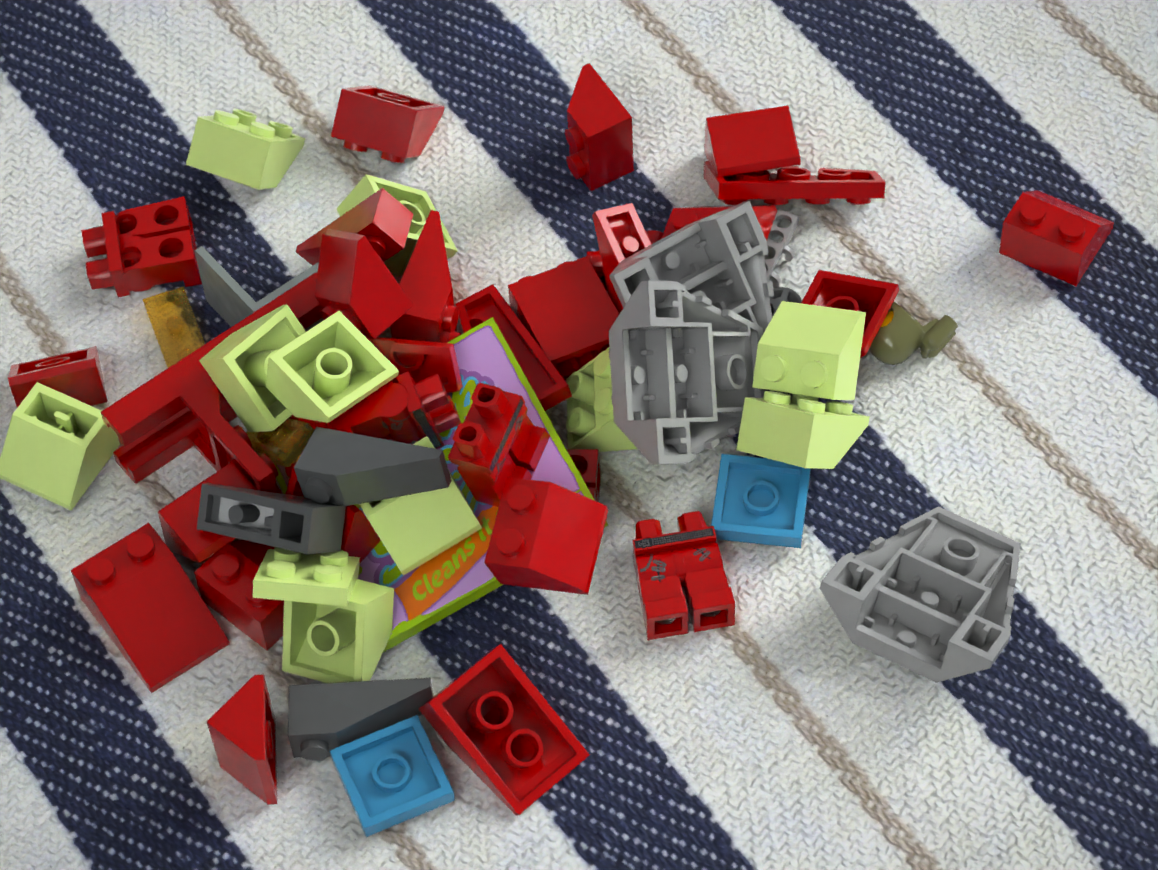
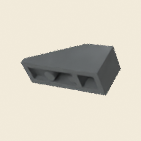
(364, 469)
(271, 518)
(341, 712)

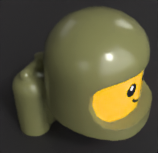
(903, 335)

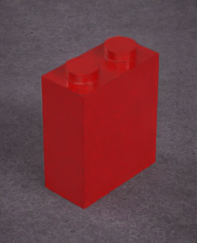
(565, 313)

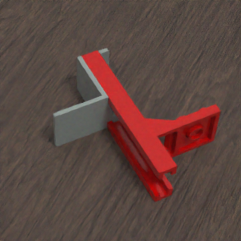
(183, 402)

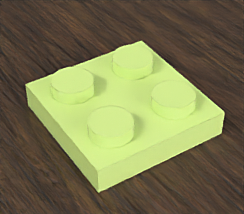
(306, 577)

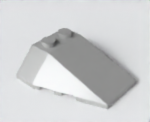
(713, 259)
(679, 371)
(929, 595)

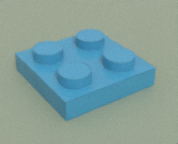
(760, 501)
(392, 775)

